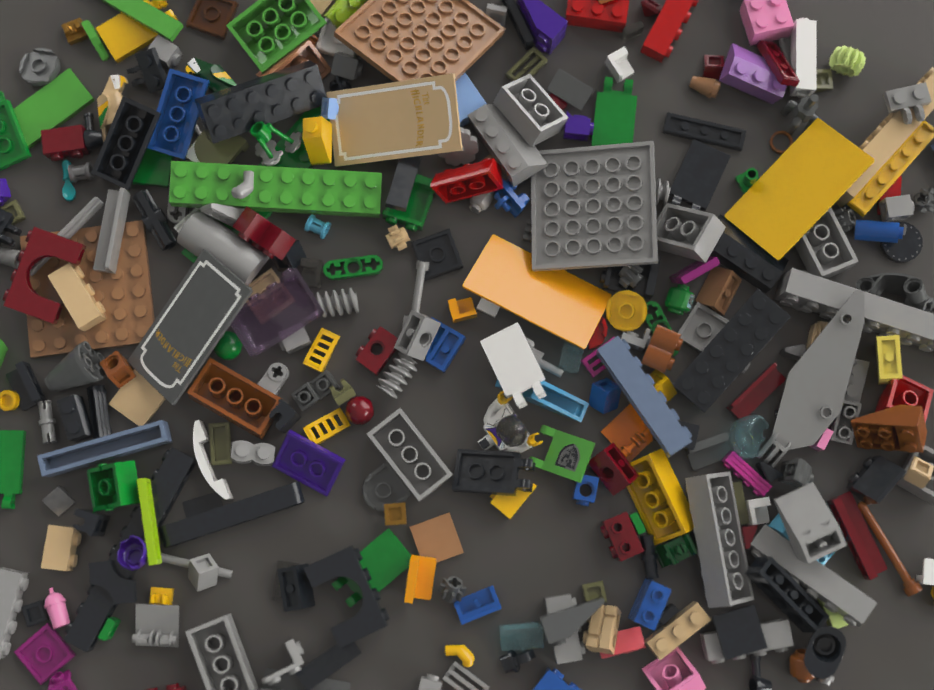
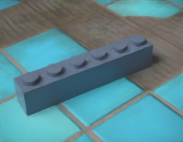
(643, 396)
(104, 448)

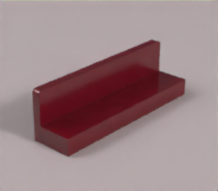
(857, 535)

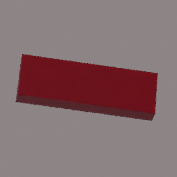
(778, 63)

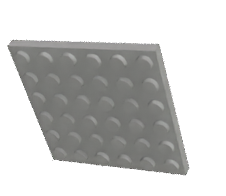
(595, 207)

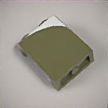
(221, 152)

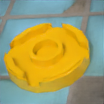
(626, 310)

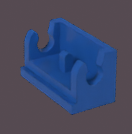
(477, 605)

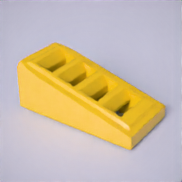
(328, 353)
(308, 429)

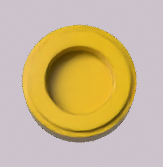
(9, 400)

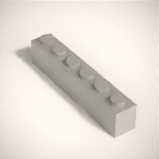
(815, 578)

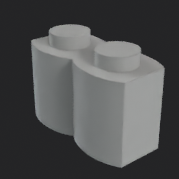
(246, 452)

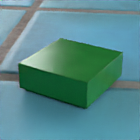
(637, 523)
(109, 628)

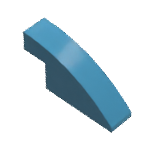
(556, 401)

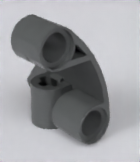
(898, 284)

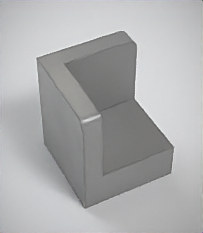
(203, 572)

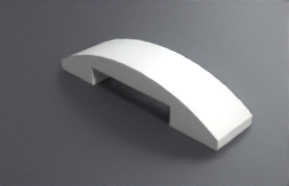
(200, 437)

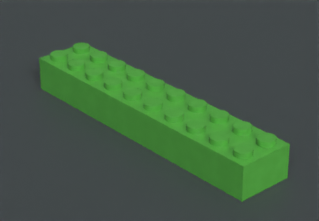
(277, 189)

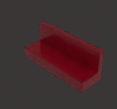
(756, 392)

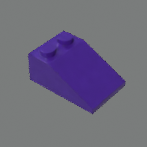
(543, 23)

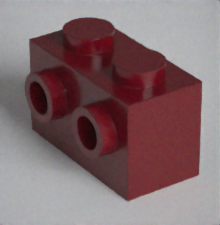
(621, 536)

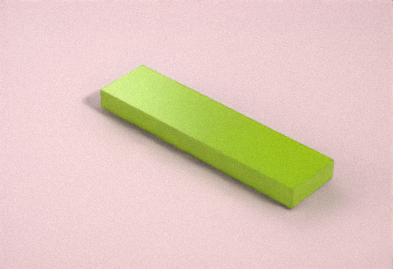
(149, 521)

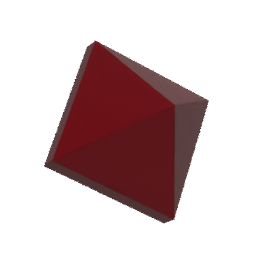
(650, 7)

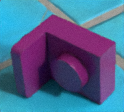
(61, 681)

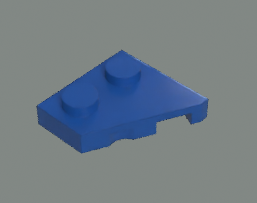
(444, 347)

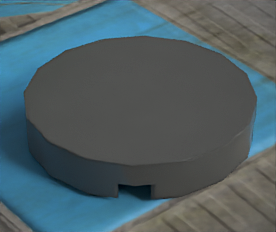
(39, 67)

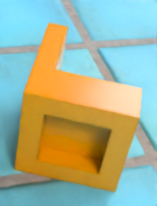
(462, 309)

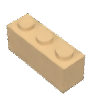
(77, 296)
(677, 630)

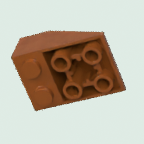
(892, 429)

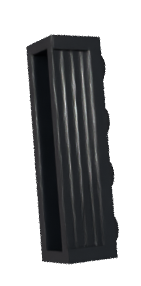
(99, 411)

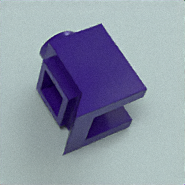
(578, 127)

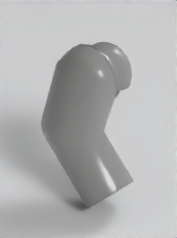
(246, 187)

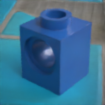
(592, 482)

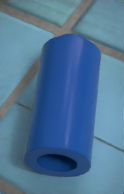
(878, 231)

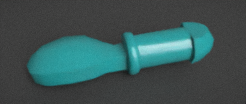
(68, 189)

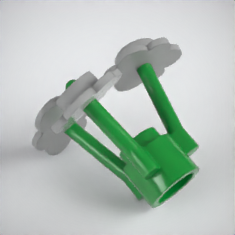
(266, 147)

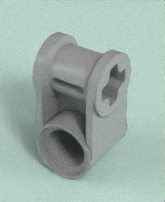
(271, 382)

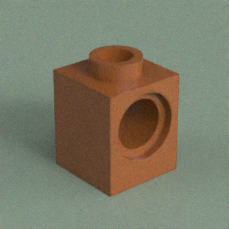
(117, 369)

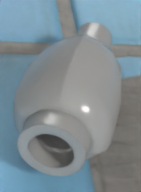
(481, 202)

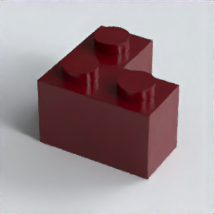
(263, 234)

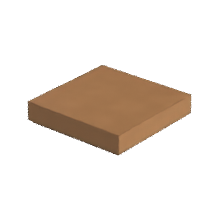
(437, 538)

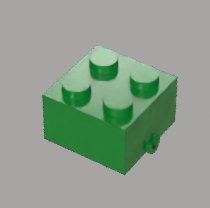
(113, 485)

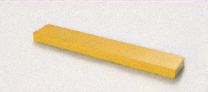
(892, 169)

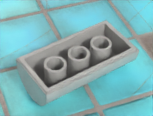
(227, 247)

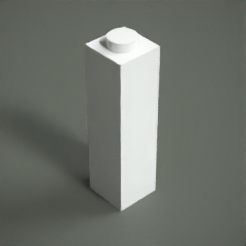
(803, 56)

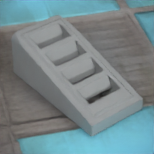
(223, 213)

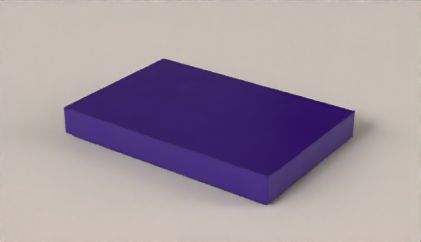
(308, 463)

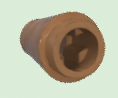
(706, 86)

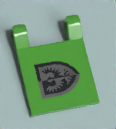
(566, 456)

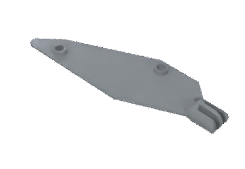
(817, 383)

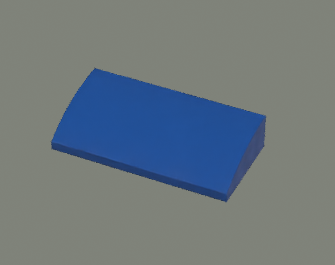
(178, 114)

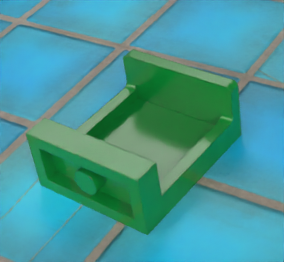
(417, 207)

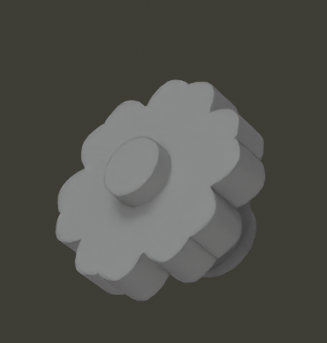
(470, 148)

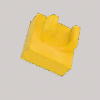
(161, 595)

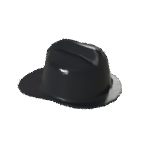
(825, 652)

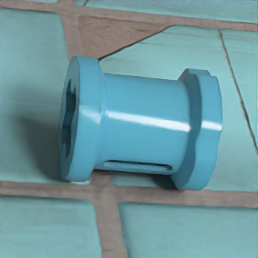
(317, 226)

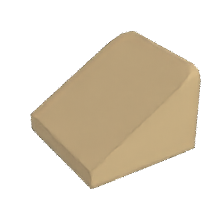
(919, 472)

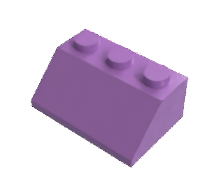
(751, 75)

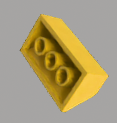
(660, 498)

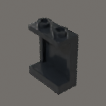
(645, 288)

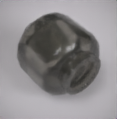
(511, 431)

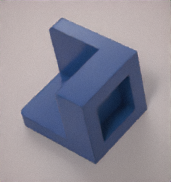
(604, 395)

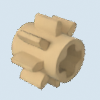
(397, 237)

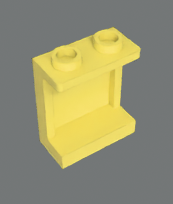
(888, 358)

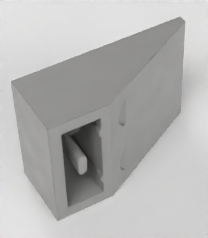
(809, 523)

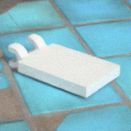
(514, 363)

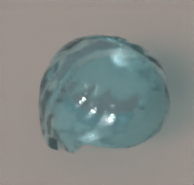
(747, 435)

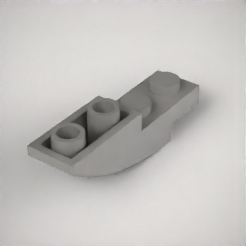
(851, 405)

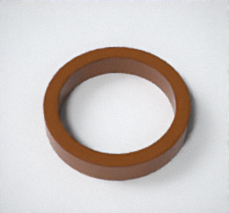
(771, 141)

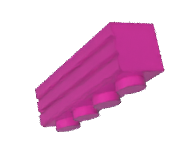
(746, 473)

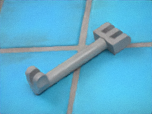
(421, 268)

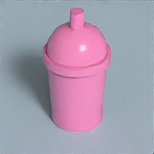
(57, 609)

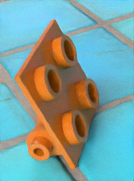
(628, 433)

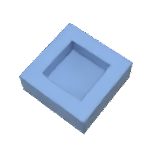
(329, 108)

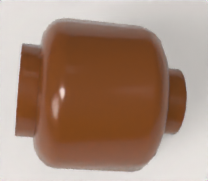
(798, 668)

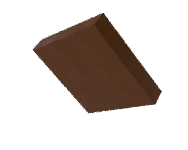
(212, 17)

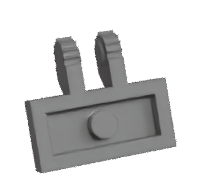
(906, 98)

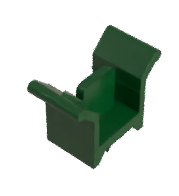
(676, 550)

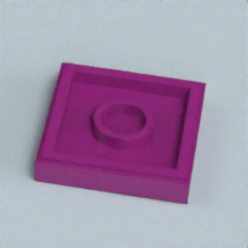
(693, 271)
(44, 653)

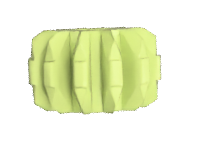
(847, 61)

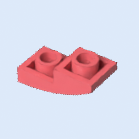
(627, 642)

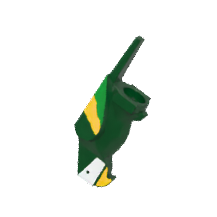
(215, 74)

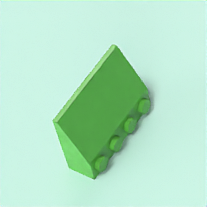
(275, 28)

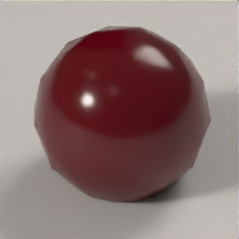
(359, 410)

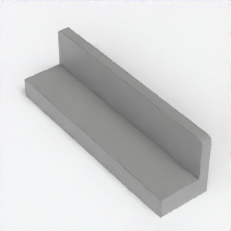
(112, 231)

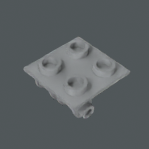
(156, 625)

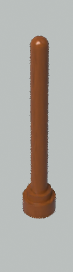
(910, 585)

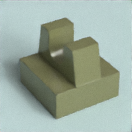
(344, 394)

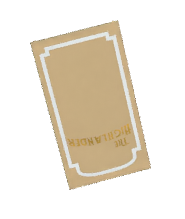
(396, 120)

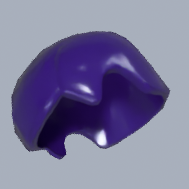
(132, 553)

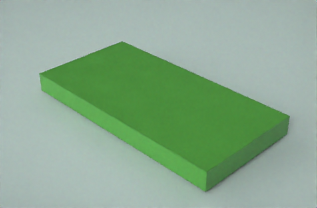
(52, 106)

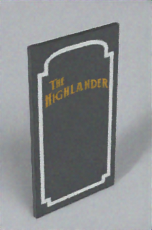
(189, 326)

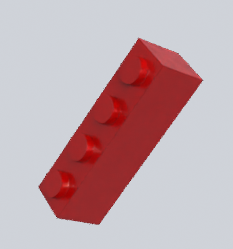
(667, 28)

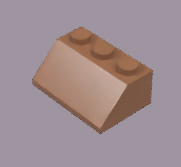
(303, 53)

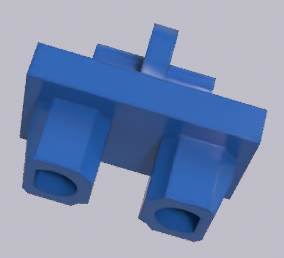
(509, 200)

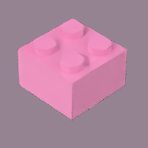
(766, 20)

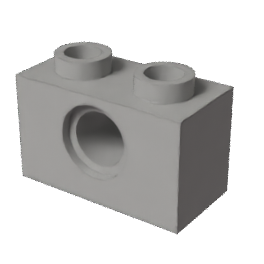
(417, 335)

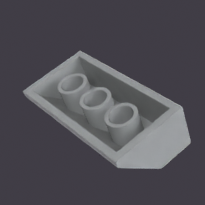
(506, 144)

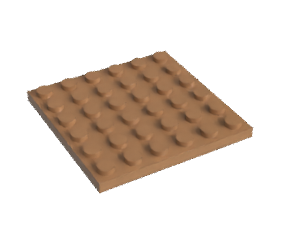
(419, 36)
(123, 295)

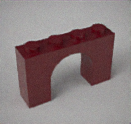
(21, 293)

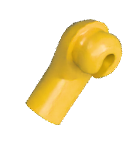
(462, 652)

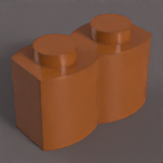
(662, 348)

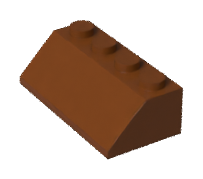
(234, 398)

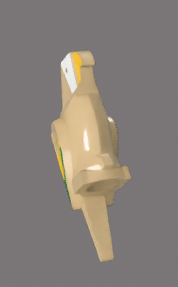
(109, 102)

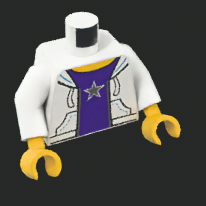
(493, 415)

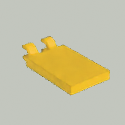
(126, 36)

